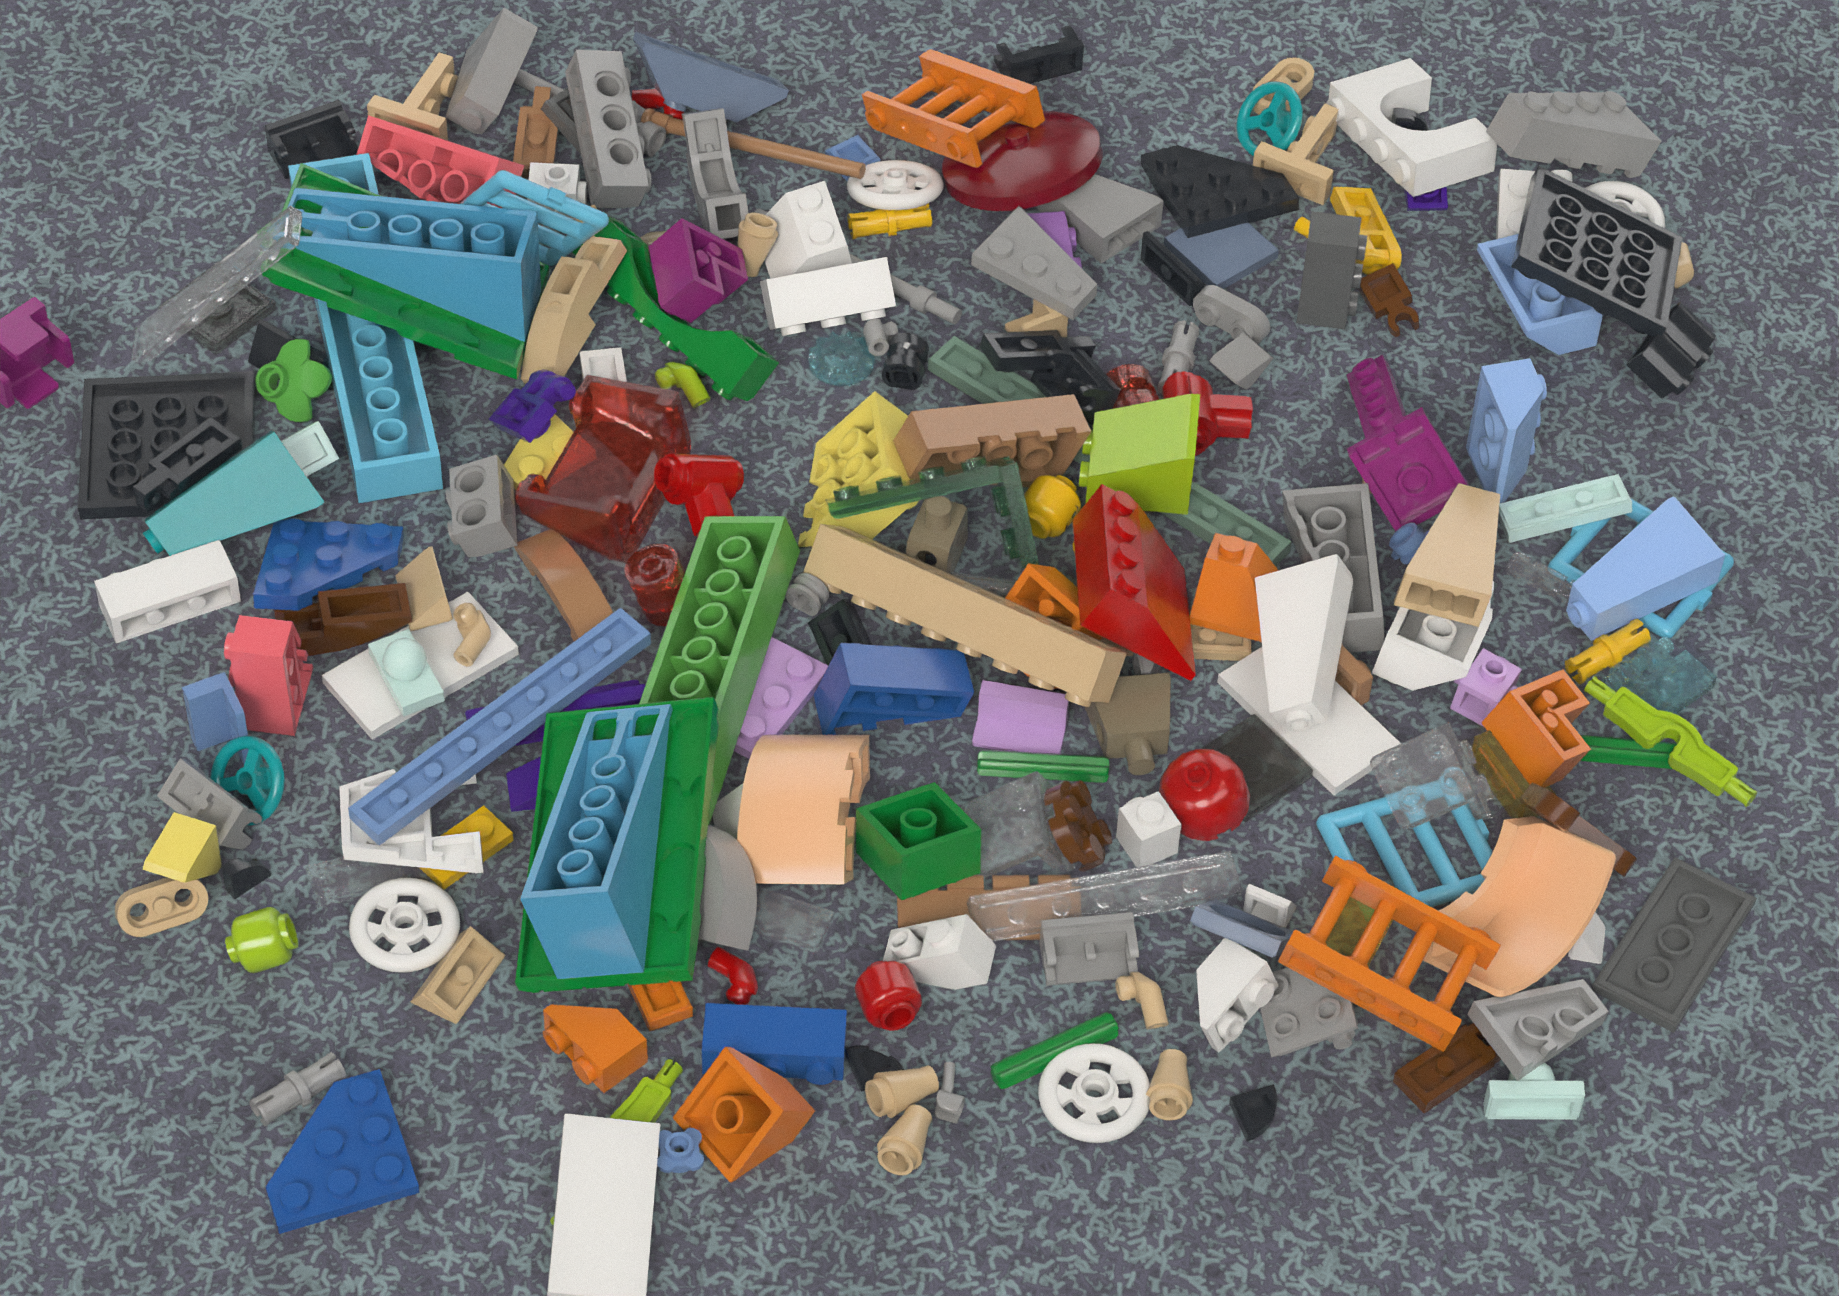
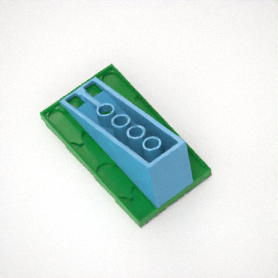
(422, 267)
(618, 846)

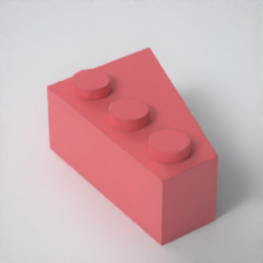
(268, 673)

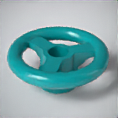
(1275, 120)
(258, 780)

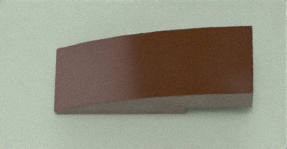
(349, 617)

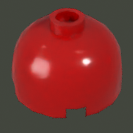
(1205, 793)

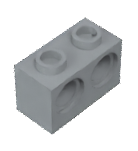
(482, 507)

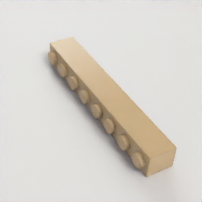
(965, 614)

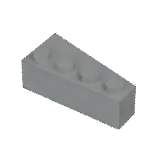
(1574, 131)
(1341, 523)

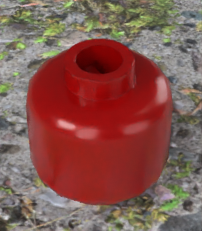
(888, 995)

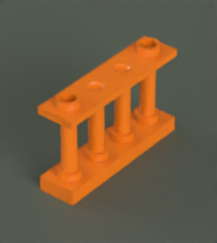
(954, 82)
(1389, 997)

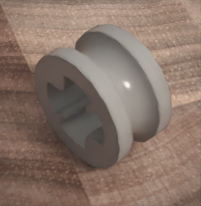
(807, 594)

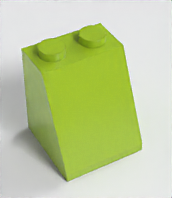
(1145, 452)

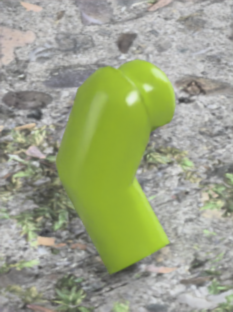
(684, 378)

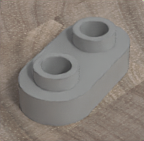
(1230, 313)

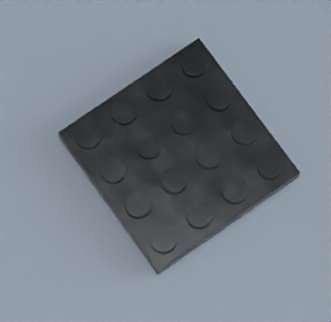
(1597, 253)
(142, 416)

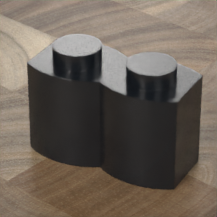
(1669, 359)

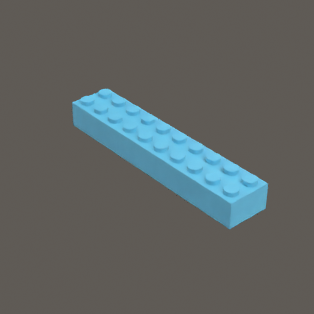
(377, 385)

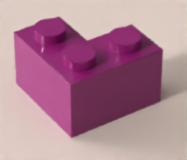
(694, 270)

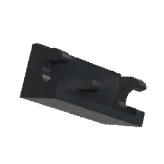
(1043, 61)
(311, 137)
(1077, 376)

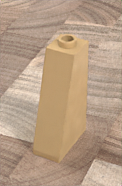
(1456, 560)

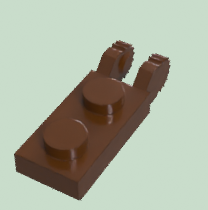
(1440, 1074)

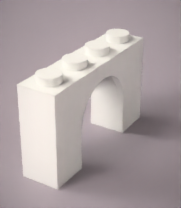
(1412, 157)

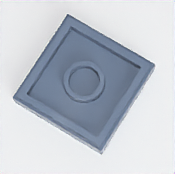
(1224, 254)

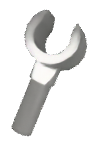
(946, 1099)

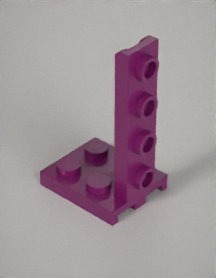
(1401, 453)

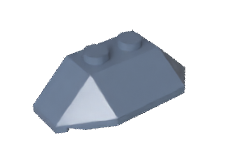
(705, 82)

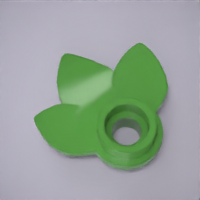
(298, 381)

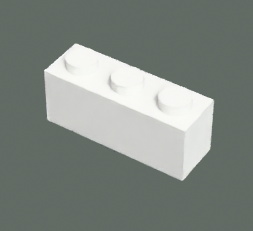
(828, 295)
(167, 591)

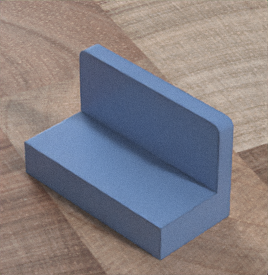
(214, 713)

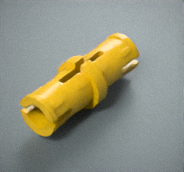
(888, 221)
(1607, 651)

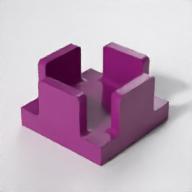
(27, 346)

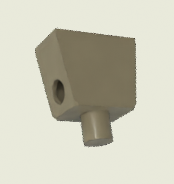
(939, 529)
(1134, 720)

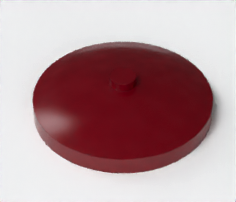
(1027, 164)

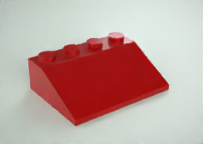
(1131, 582)

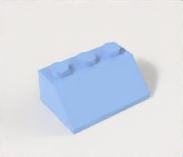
(1541, 311)
(1505, 424)

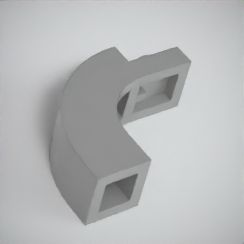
(712, 173)
(727, 892)

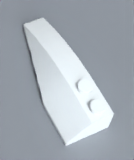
(1429, 648)

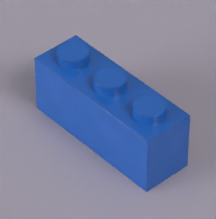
(783, 1039)

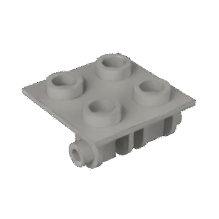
(1305, 1015)

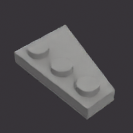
(1035, 265)
(1537, 1023)

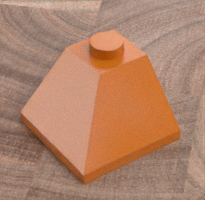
(1227, 587)
(743, 1113)

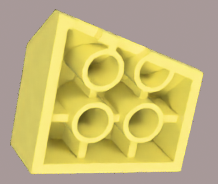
(857, 454)

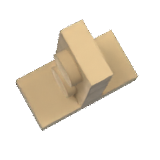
(423, 104)
(1299, 161)

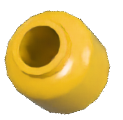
(1051, 505)

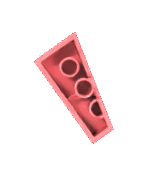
(429, 162)

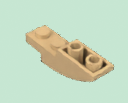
(562, 314)

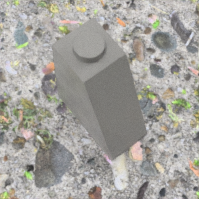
(490, 71)
(1108, 215)

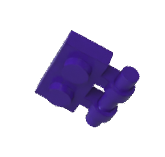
(529, 410)

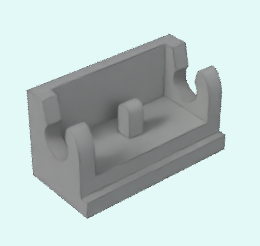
(201, 798)
(1088, 948)

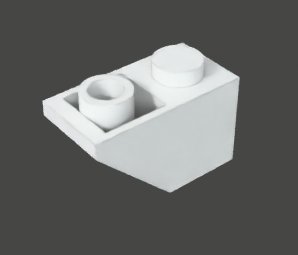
(943, 952)
(1231, 990)

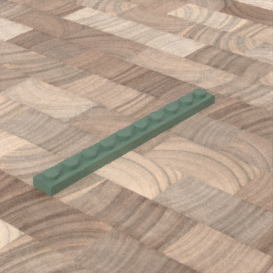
(1207, 513)

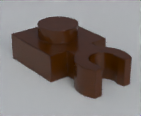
(1388, 295)

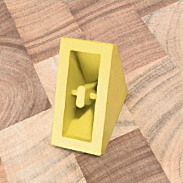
(185, 850)

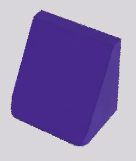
(523, 785)

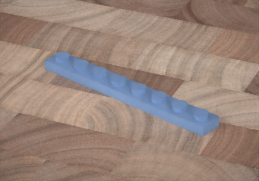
(498, 726)

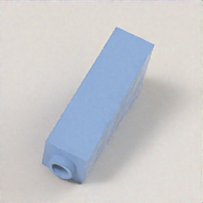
(1645, 571)

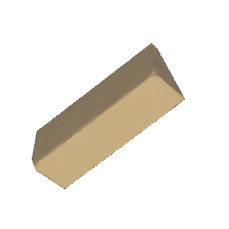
(425, 591)
(459, 976)

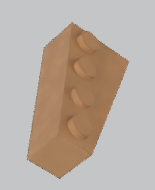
(1033, 432)

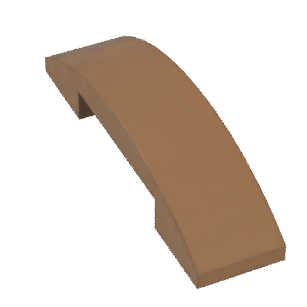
(565, 580)

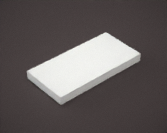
(367, 697)
(1334, 749)
(603, 1207)

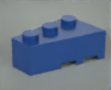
(891, 683)

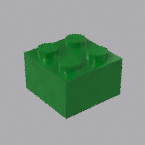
(918, 841)

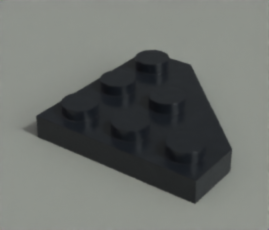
(1214, 191)

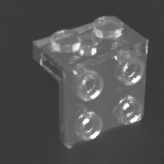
(1431, 778)
(1016, 826)

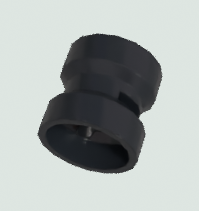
(905, 361)

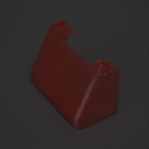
(604, 478)

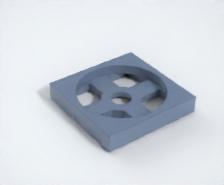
(1241, 927)

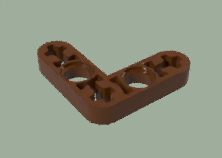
(1567, 818)

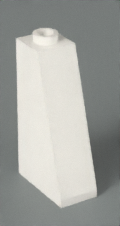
(1302, 638)

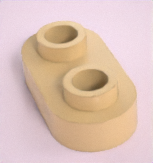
(1285, 71)
(161, 908)

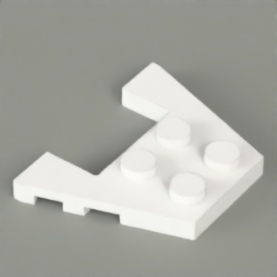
(412, 844)

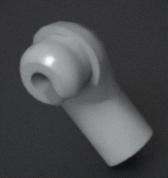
(878, 335)

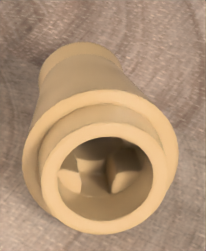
(756, 239)
(1170, 1086)
(896, 1090)
(905, 1141)

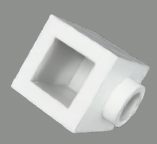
(561, 177)
(1148, 829)

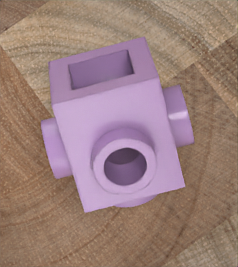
(1484, 686)

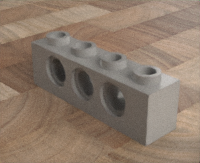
(607, 129)

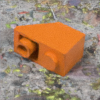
(598, 1042)

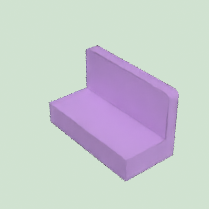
(1020, 719)

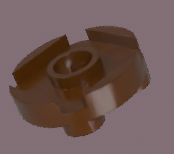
(1076, 825)

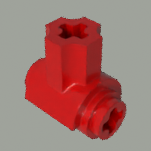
(1218, 414)
(700, 483)

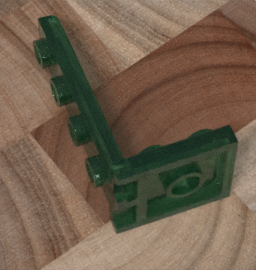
(934, 482)

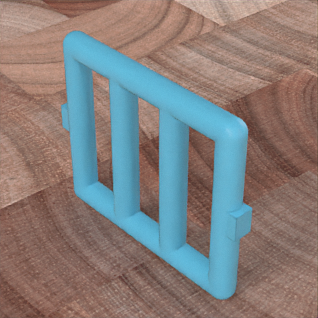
(561, 245)
(1667, 627)
(1370, 813)

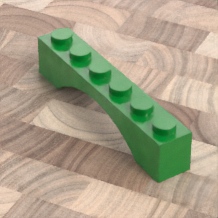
(727, 357)

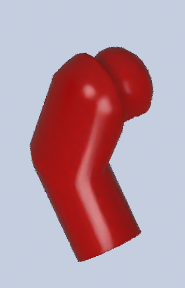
(652, 99)
(739, 974)

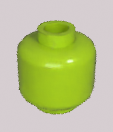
(262, 939)

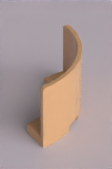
(799, 807)
(1533, 903)

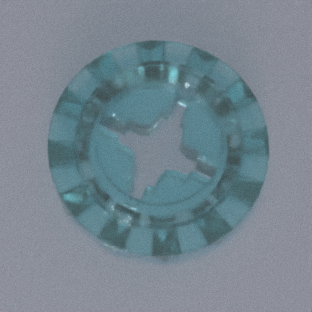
(831, 369)

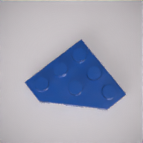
(321, 557)
(343, 1157)

